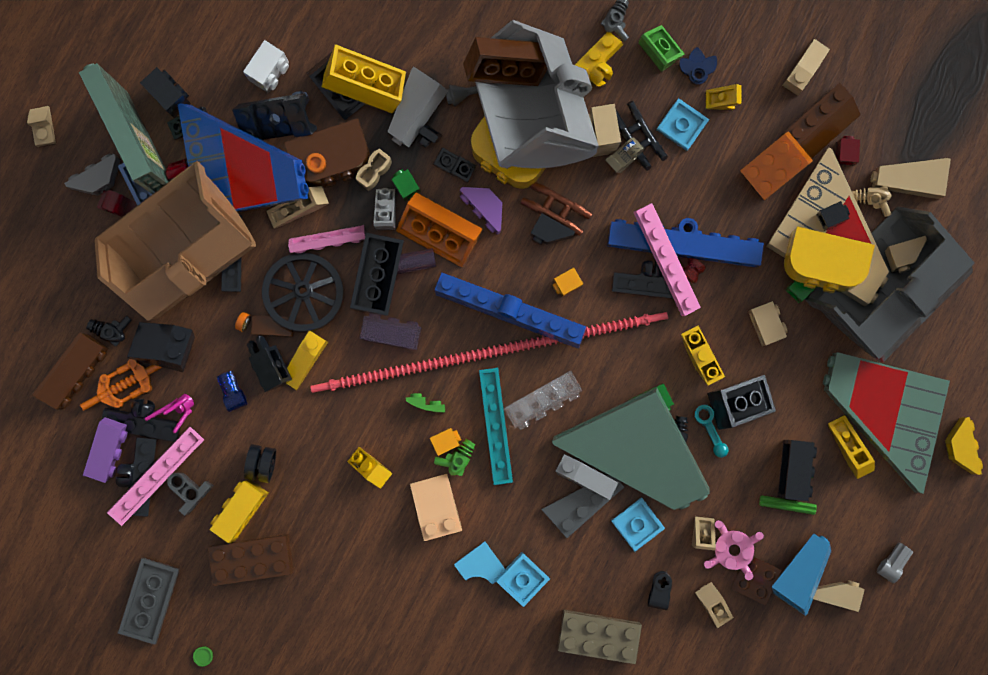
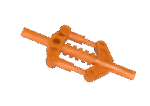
(106, 394)

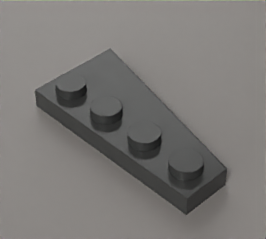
(576, 508)

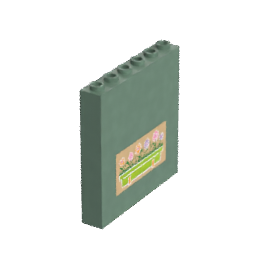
(125, 128)

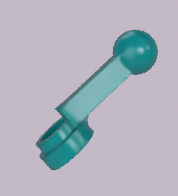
(720, 449)

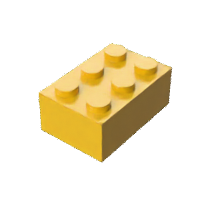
(238, 510)

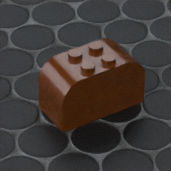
(342, 148)

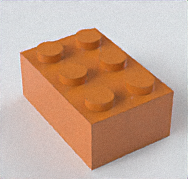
(776, 165)

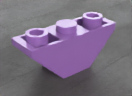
(485, 206)

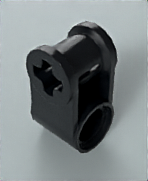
(660, 594)

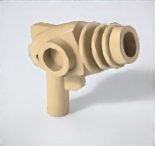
(875, 196)

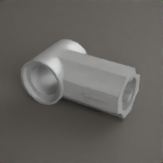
(892, 567)

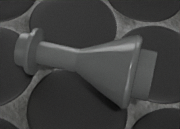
(457, 94)

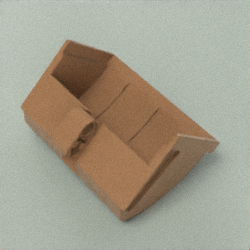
(171, 244)

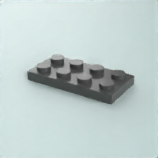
(148, 601)

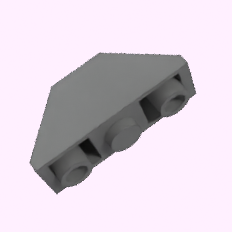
(96, 176)
(385, 209)

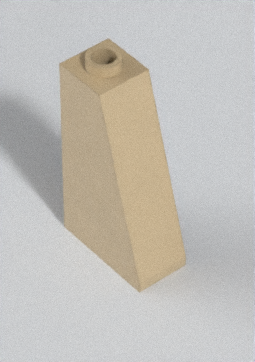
(914, 178)

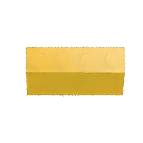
(364, 79)

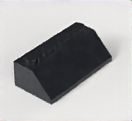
(376, 274)

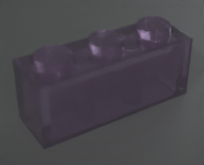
(390, 332)

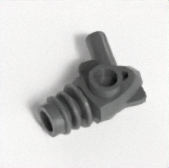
(614, 19)

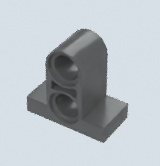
(183, 490)

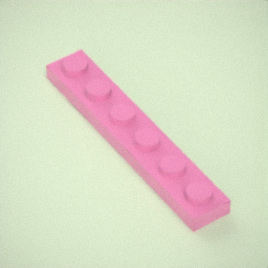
(667, 259)
(155, 476)

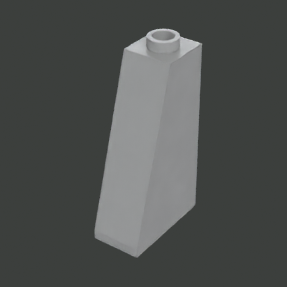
(417, 105)

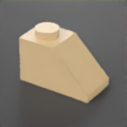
(904, 254)
(714, 604)

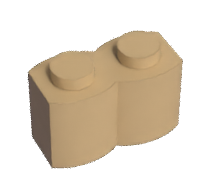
(370, 173)

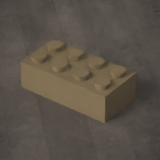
(599, 636)

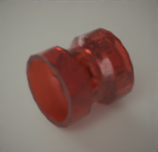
(693, 269)

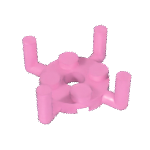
(722, 550)

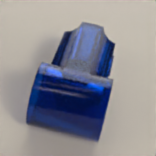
(233, 395)

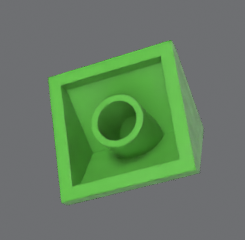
(660, 47)

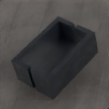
(797, 470)

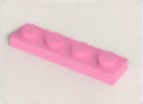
(320, 240)

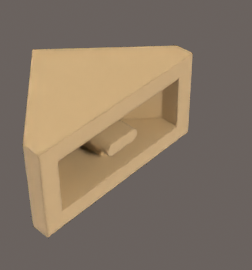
(704, 533)

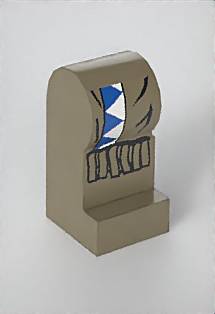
(625, 155)

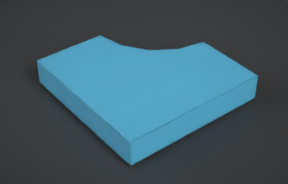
(480, 563)

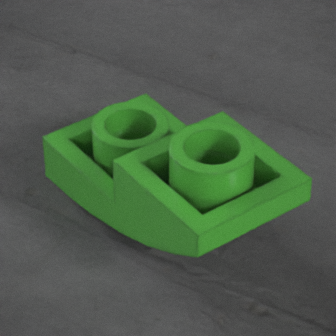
(417, 400)

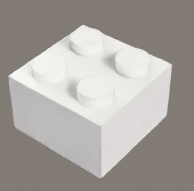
(266, 67)

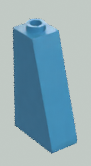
(802, 576)

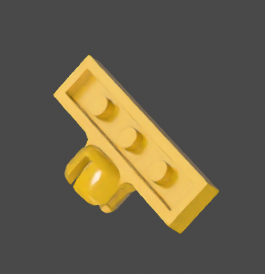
(595, 59)

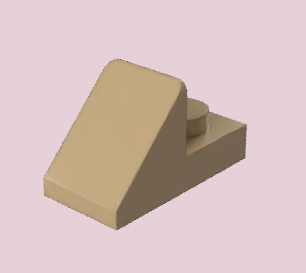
(42, 126)

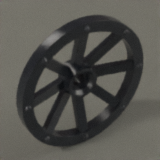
(305, 297)

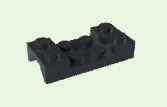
(258, 120)

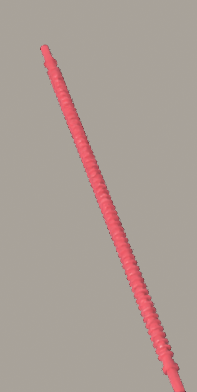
(334, 384)

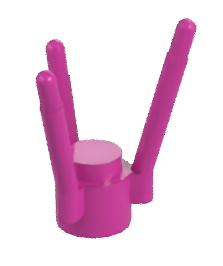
(181, 405)

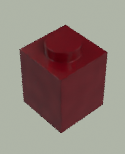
(848, 151)

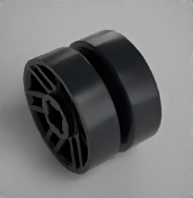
(260, 463)

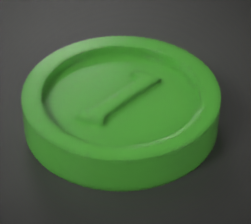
(203, 656)

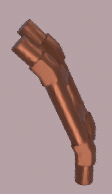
(568, 205)

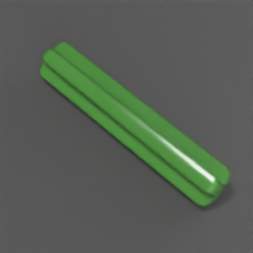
(788, 505)

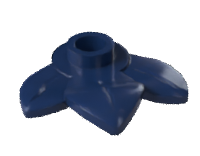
(698, 64)

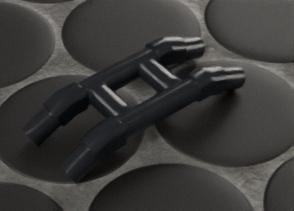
(650, 139)

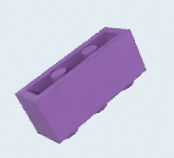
(105, 450)

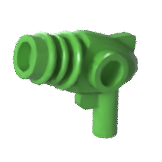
(458, 461)

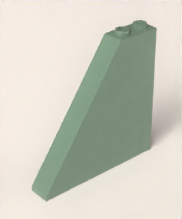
(640, 448)

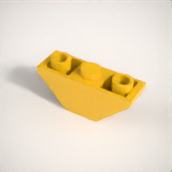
(702, 355)
(963, 447)

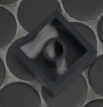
(162, 88)

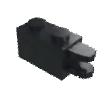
(267, 364)

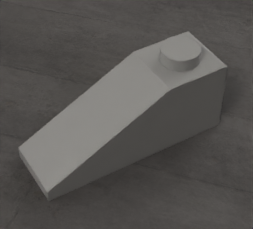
(586, 477)

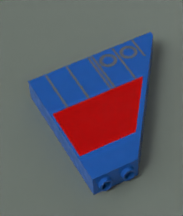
(239, 164)

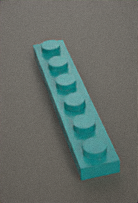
(496, 426)

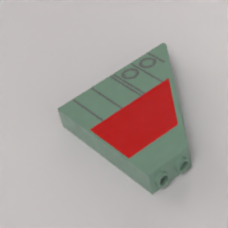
(892, 409)

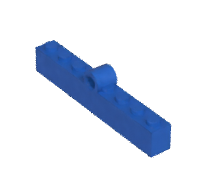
(690, 244)
(510, 310)

